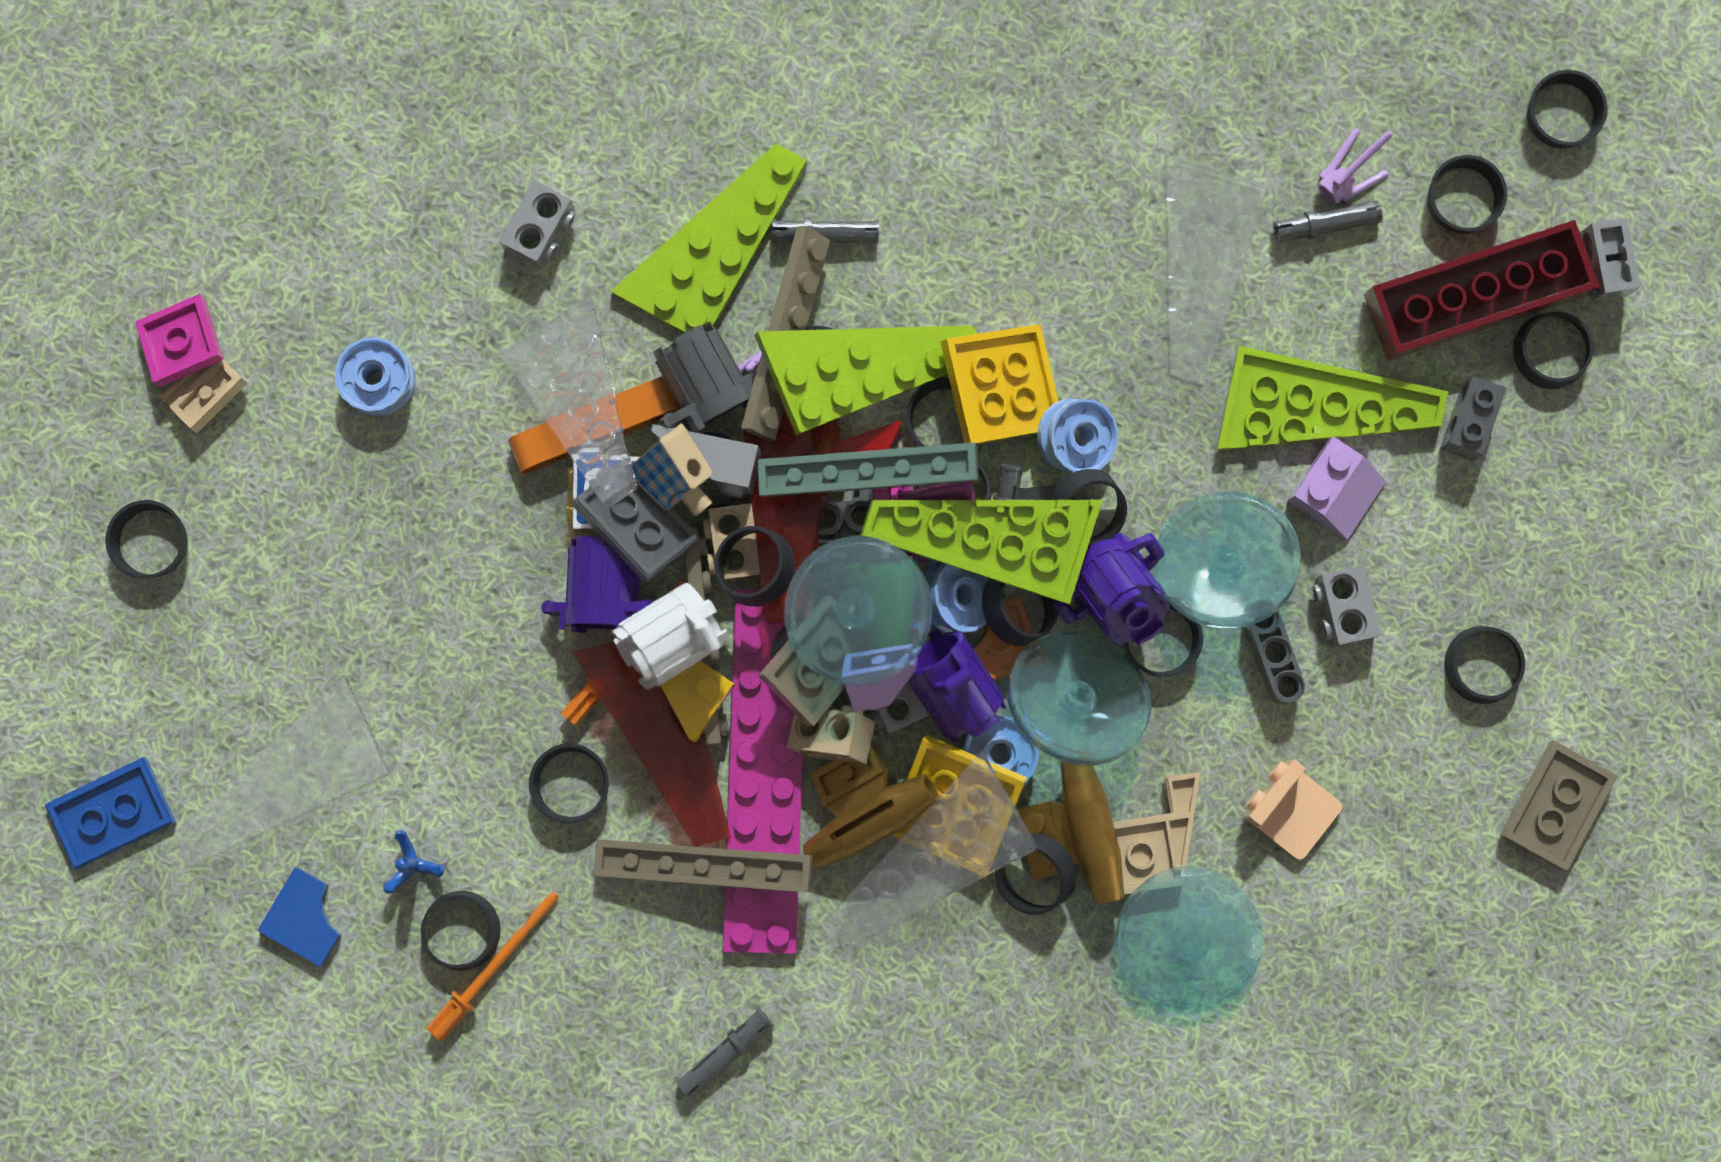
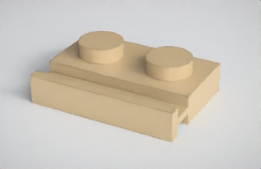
(203, 394)

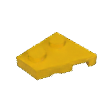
(697, 696)

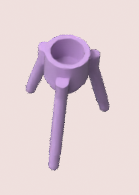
(1338, 183)

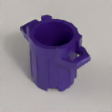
(598, 588)
(1120, 589)
(955, 686)

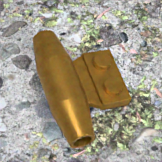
(863, 807)
(1083, 829)

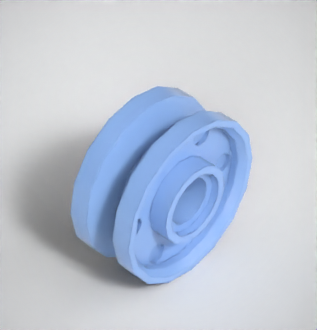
(354, 369)
(1058, 430)
(950, 611)
(1022, 753)

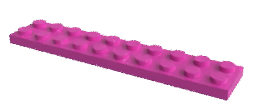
(762, 790)

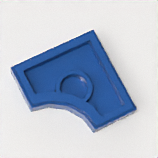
(300, 919)

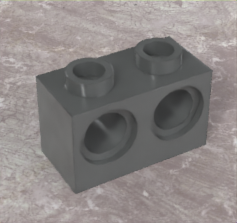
(1473, 418)

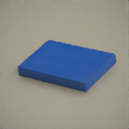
(110, 813)

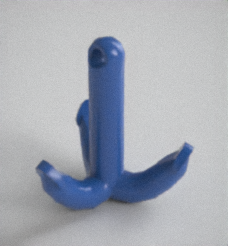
(409, 864)

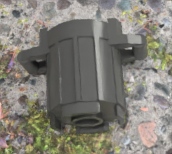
(702, 378)

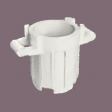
(669, 636)

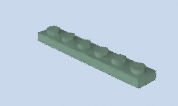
(868, 470)

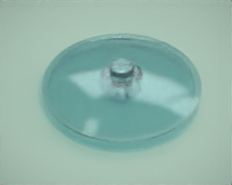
(1228, 560)
(858, 610)
(1078, 698)
(1188, 939)

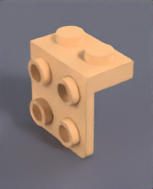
(1292, 809)

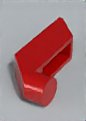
(876, 439)

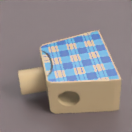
(674, 471)

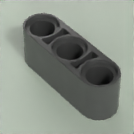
(1286, 667)

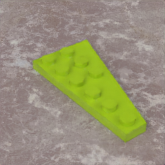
(705, 260)
(846, 370)
(1298, 400)
(1009, 541)

